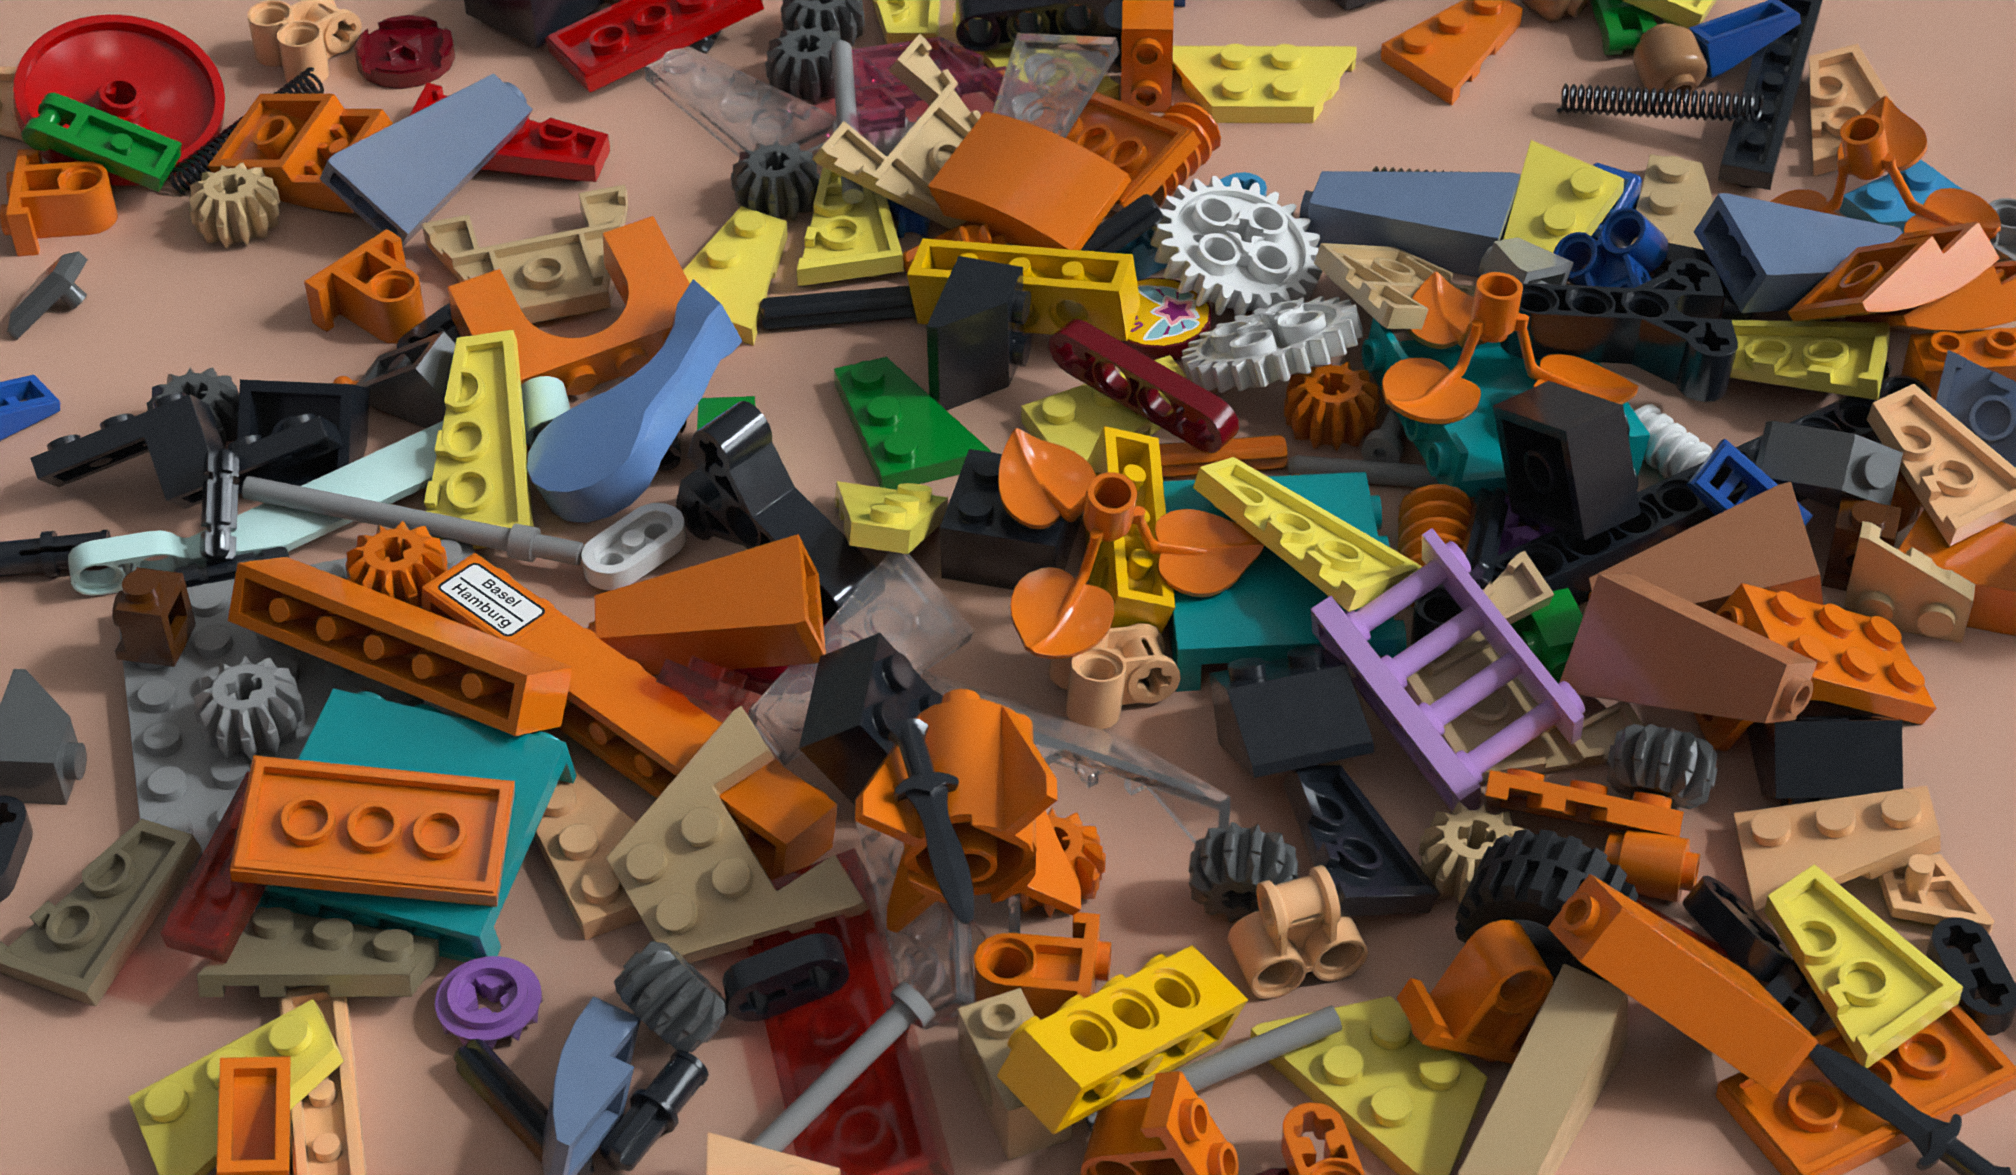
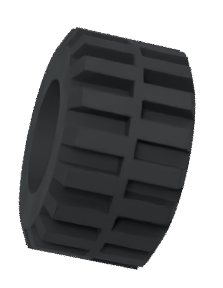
(1529, 882)

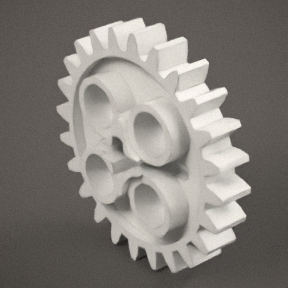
(1235, 246)
(1272, 344)

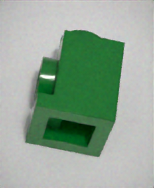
(1552, 631)

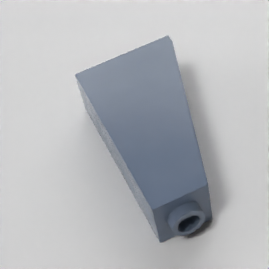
(426, 158)
(1428, 214)
(1778, 251)

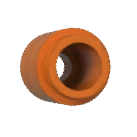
(1654, 862)

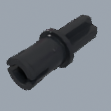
(654, 1111)

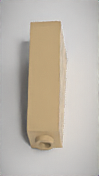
(1553, 1078)

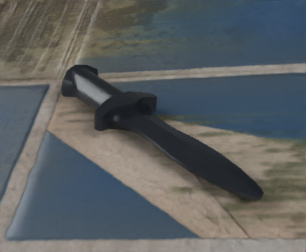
(928, 795)
(1931, 1136)

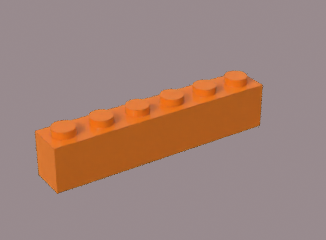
(401, 645)

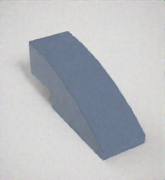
(589, 1086)

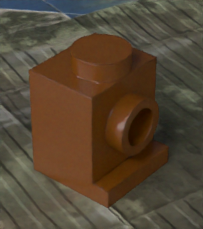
(1846, 536)
(153, 617)

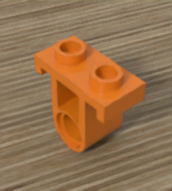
(55, 201)
(369, 289)
(1044, 966)
(1483, 996)
(1159, 1135)

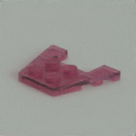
(883, 97)

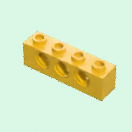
(1061, 283)
(1125, 565)
(1119, 1037)

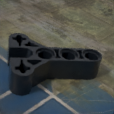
(1006, 18)
(1659, 327)
(751, 501)

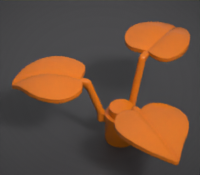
(1892, 143)
(1435, 395)
(1064, 614)

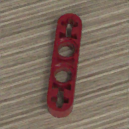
(1194, 412)

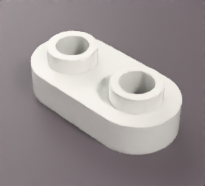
(633, 546)

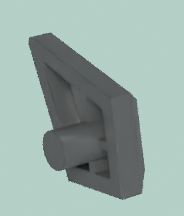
(50, 286)

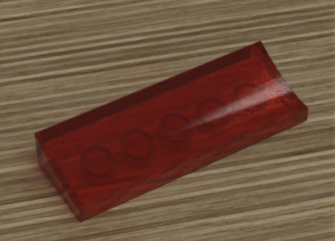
(887, 1114)

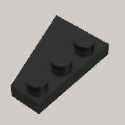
(1356, 845)

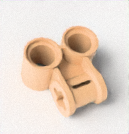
(301, 35)
(1113, 675)
(1296, 934)

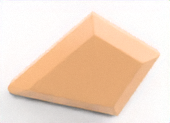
(1931, 892)

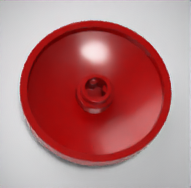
(129, 71)

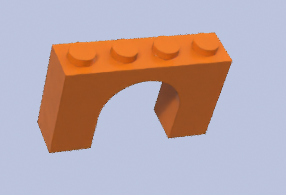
(644, 277)

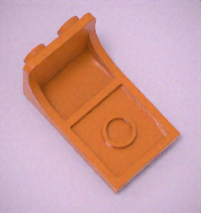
(1855, 655)

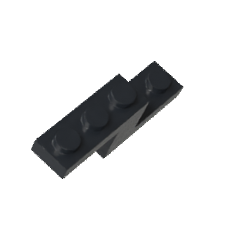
(178, 438)

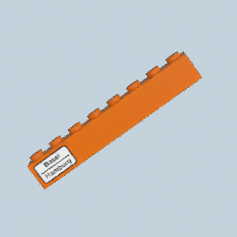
(632, 718)

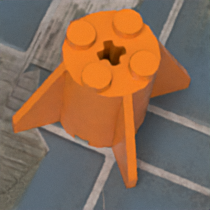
(993, 810)

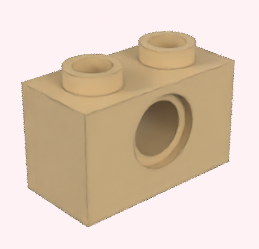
(983, 1048)

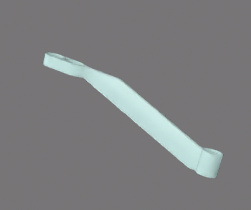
(376, 477)

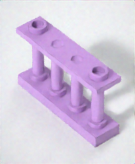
(1421, 726)

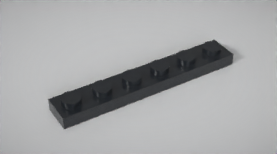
(1777, 74)

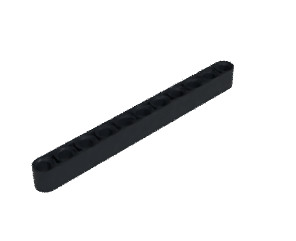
(1665, 512)

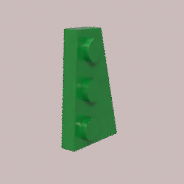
(901, 425)

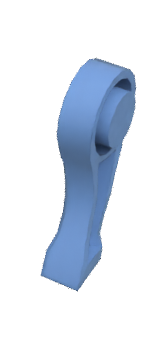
(613, 443)

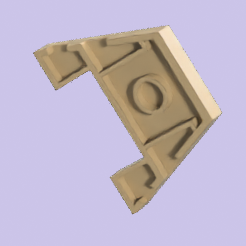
(922, 151)
(546, 273)
(1382, 280)
(1516, 595)
(697, 872)

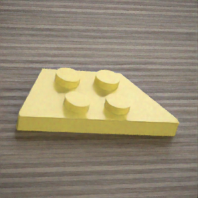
(1262, 81)
(1388, 1087)

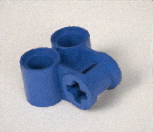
(1613, 257)

